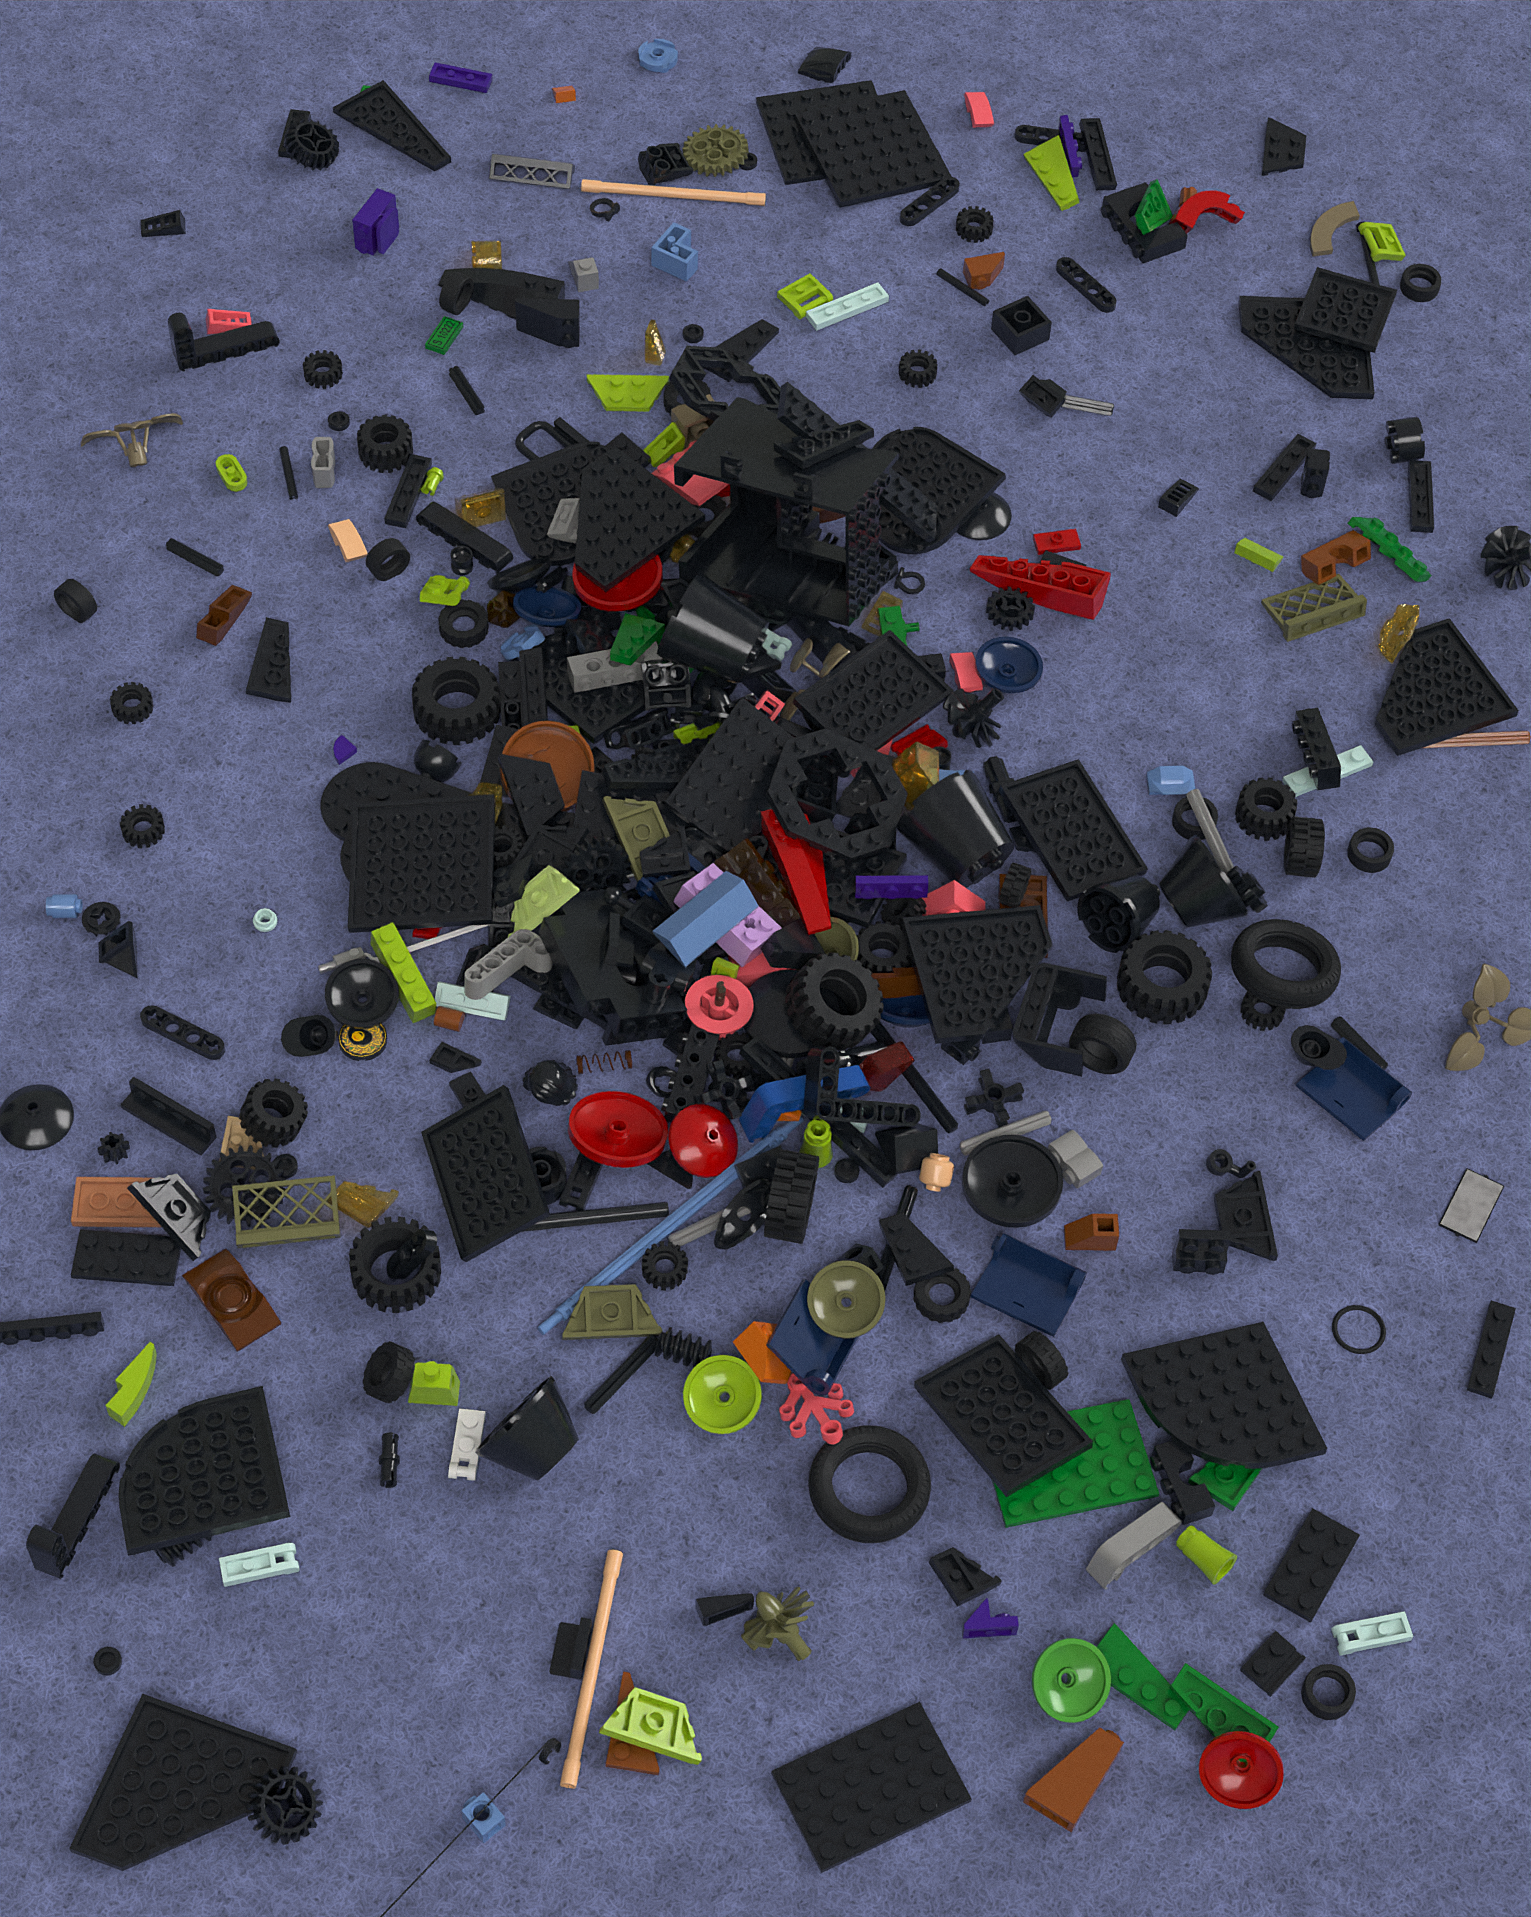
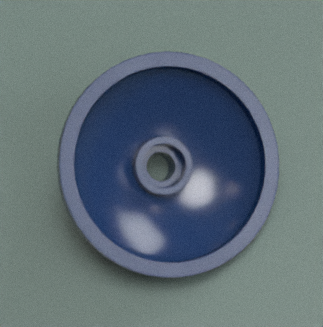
(547, 608)
(1009, 656)
(905, 1011)

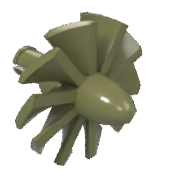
(779, 1622)

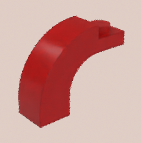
(1206, 202)

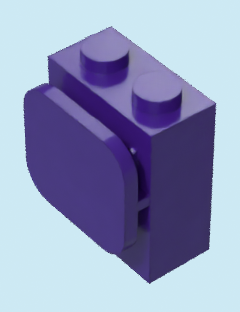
(376, 223)

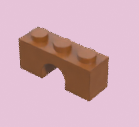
(1321, 562)

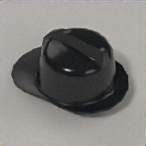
(308, 1035)
(1317, 1048)

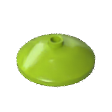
(712, 1379)

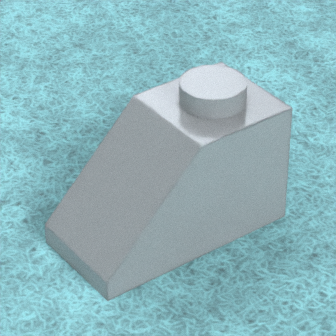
(585, 274)

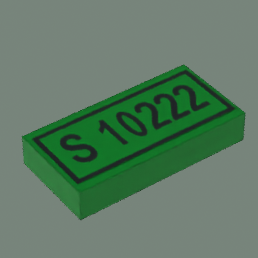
(444, 335)

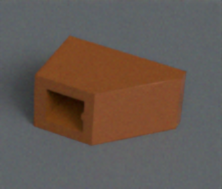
(1092, 1233)

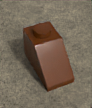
(983, 269)

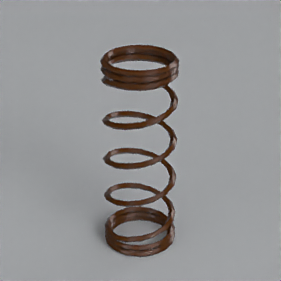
(627, 1057)

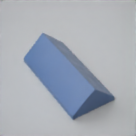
(706, 918)

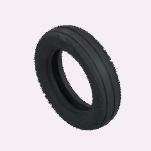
(1277, 990)
(862, 1527)

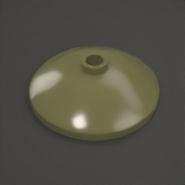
(839, 939)
(846, 1281)

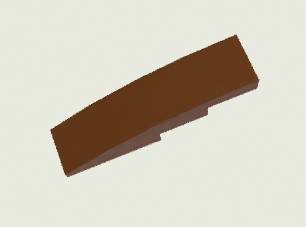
(899, 983)

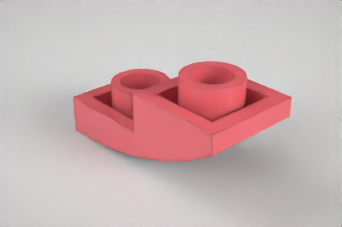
(979, 108)
(965, 672)

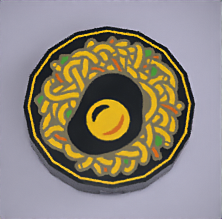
(362, 1043)

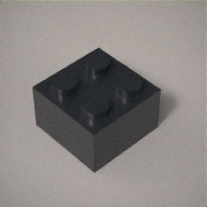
(1021, 325)

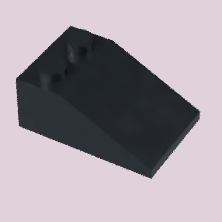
(550, 320)

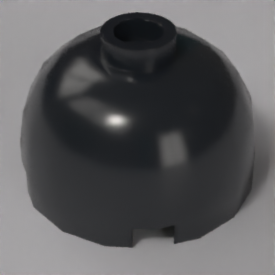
(435, 762)

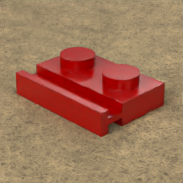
(924, 736)

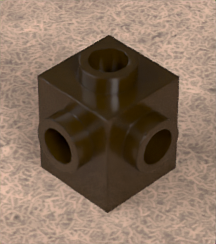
(501, 610)

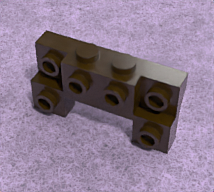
(763, 884)

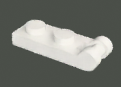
(466, 1441)

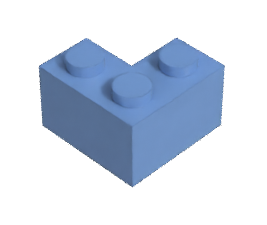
(674, 253)

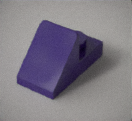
(982, 1625)

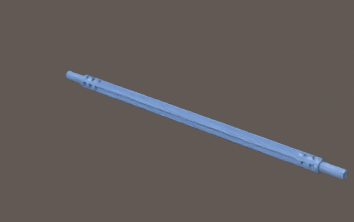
(669, 1225)

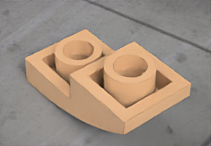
(348, 539)

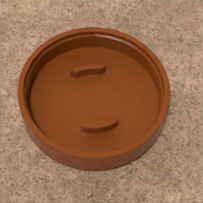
(556, 745)

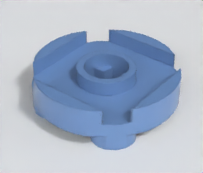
(649, 57)
(524, 641)

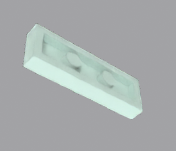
(492, 1005)

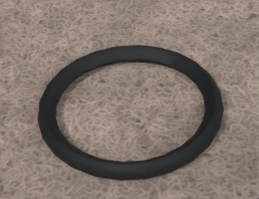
(1365, 1309)

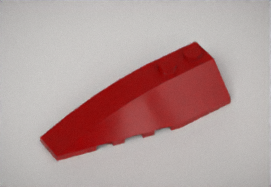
(1058, 587)
(802, 872)

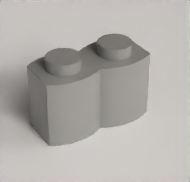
(323, 462)
(1075, 1159)

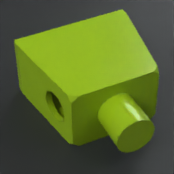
(434, 1384)

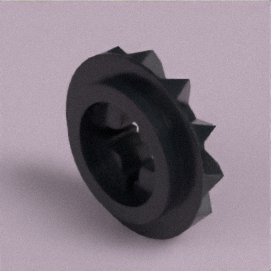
(94, 912)

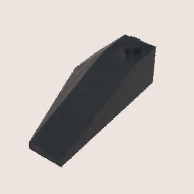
(818, 794)

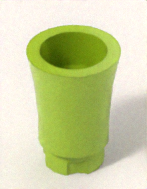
(818, 1141)
(1206, 1554)

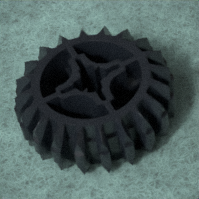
(311, 144)
(306, 1809)

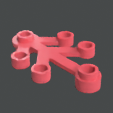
(830, 1429)

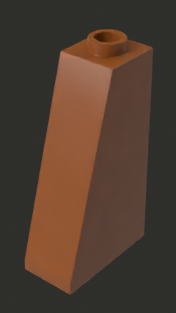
(1072, 1783)

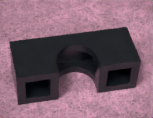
(1188, 1501)

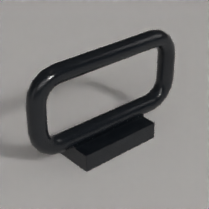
(562, 432)

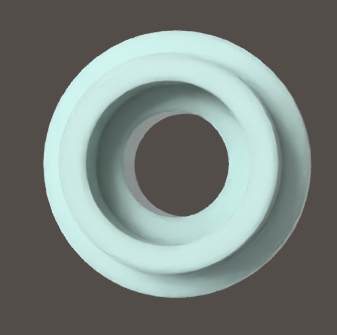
(265, 914)

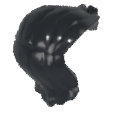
(551, 1082)

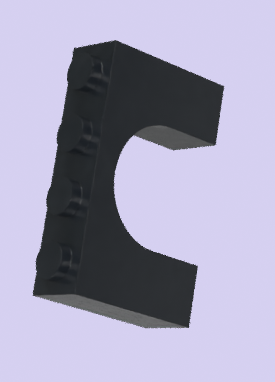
(1155, 244)

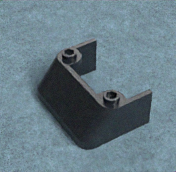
(1048, 990)

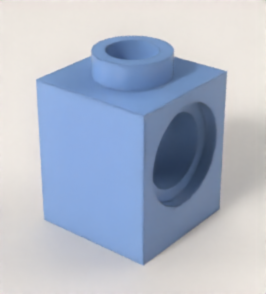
(488, 1827)

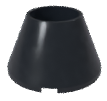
(1200, 888)
(533, 1434)

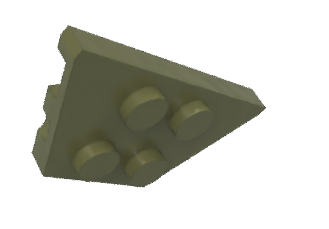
(636, 827)
(611, 1313)

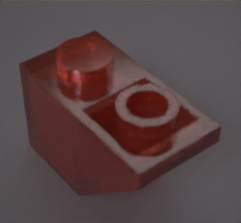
(886, 1065)

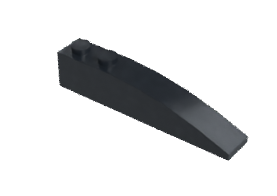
(500, 287)

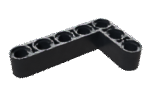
(217, 347)
(851, 1109)
(55, 1548)

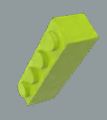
(395, 956)

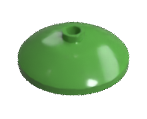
(1086, 1684)

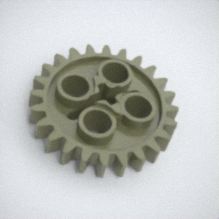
(715, 150)

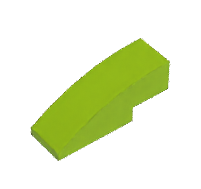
(132, 1386)

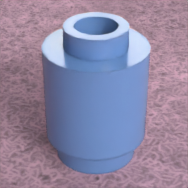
(63, 906)

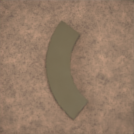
(1326, 225)

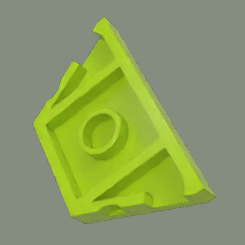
(627, 391)
(654, 1725)

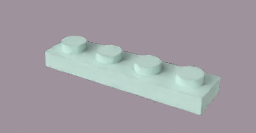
(847, 306)
(1351, 762)

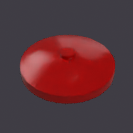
(627, 594)
(617, 1129)

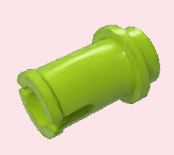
(435, 476)

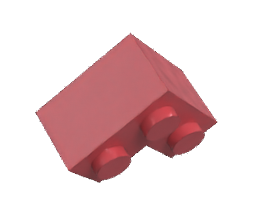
(952, 899)

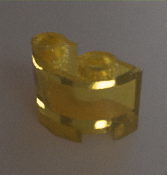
(487, 254)

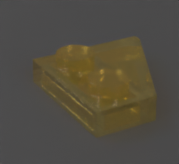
(363, 1202)

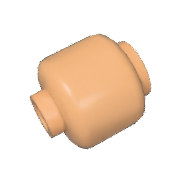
(936, 1172)

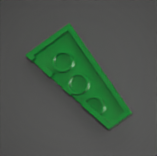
(1139, 1679)

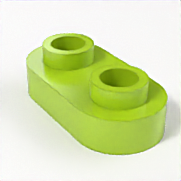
(232, 473)

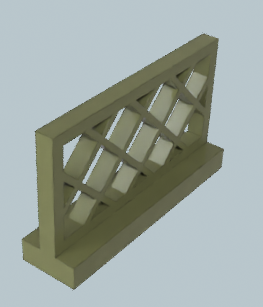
(1319, 617)
(294, 1232)

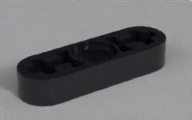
(396, 1270)

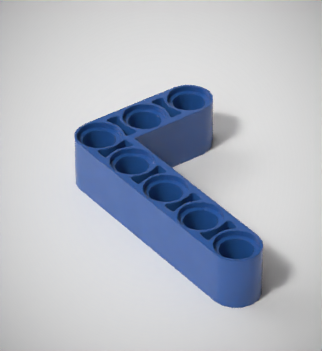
(788, 1096)

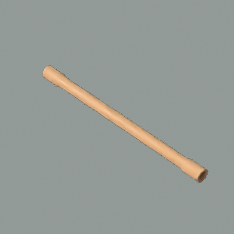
(748, 198)
(572, 1762)

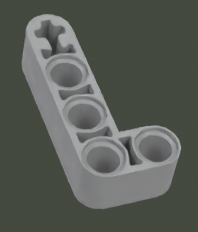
(504, 960)
(1132, 1543)

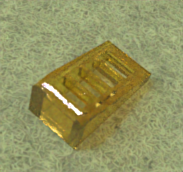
(654, 345)
(884, 598)

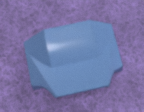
(1170, 780)

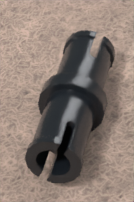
(389, 1460)

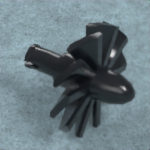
(1507, 550)
(721, 707)
(972, 715)

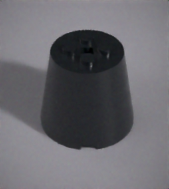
(713, 632)
(957, 829)

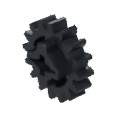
(1010, 608)
(1248, 888)

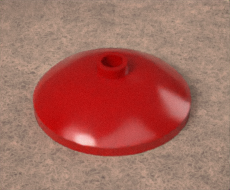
(694, 1147)
(1236, 1782)

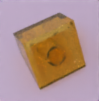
(482, 507)
(917, 770)

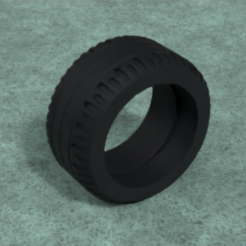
(1104, 1042)

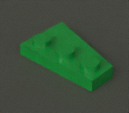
(1152, 209)

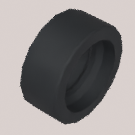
(456, 293)
(1417, 293)
(381, 552)
(75, 600)
(1183, 828)
(1365, 863)
(1323, 1711)

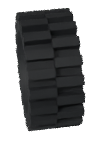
(791, 1196)
(378, 1241)

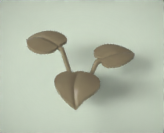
(135, 450)
(832, 658)
(1489, 988)

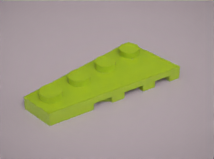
(1053, 171)

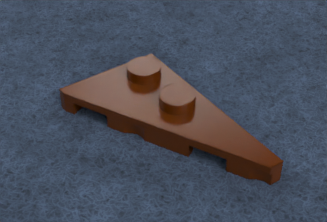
(626, 1755)

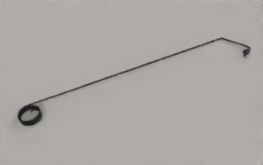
(547, 1747)

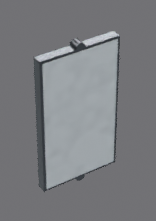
(1471, 1205)

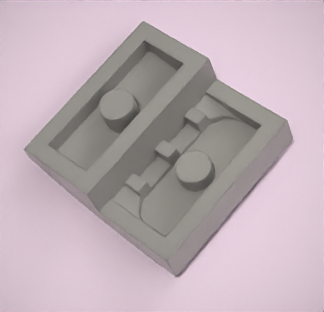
(565, 521)

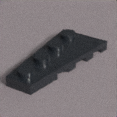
(746, 345)
(271, 667)

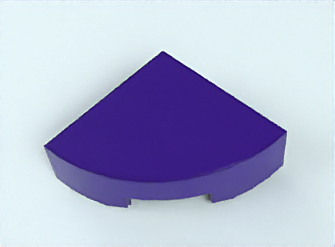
(343, 749)

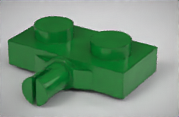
(891, 619)

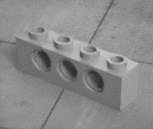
(598, 671)

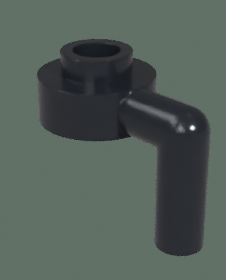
(1227, 1165)

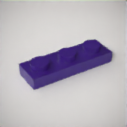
(460, 77)
(1069, 145)
(891, 886)

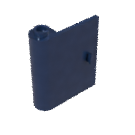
(1357, 1092)
(1028, 1284)
(807, 1349)

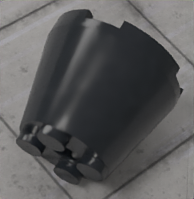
(1118, 911)

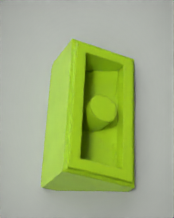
(1258, 554)

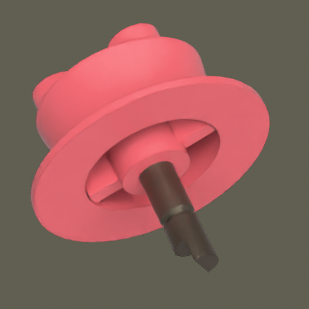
(719, 1004)

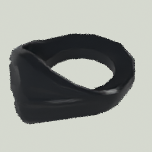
(658, 1072)

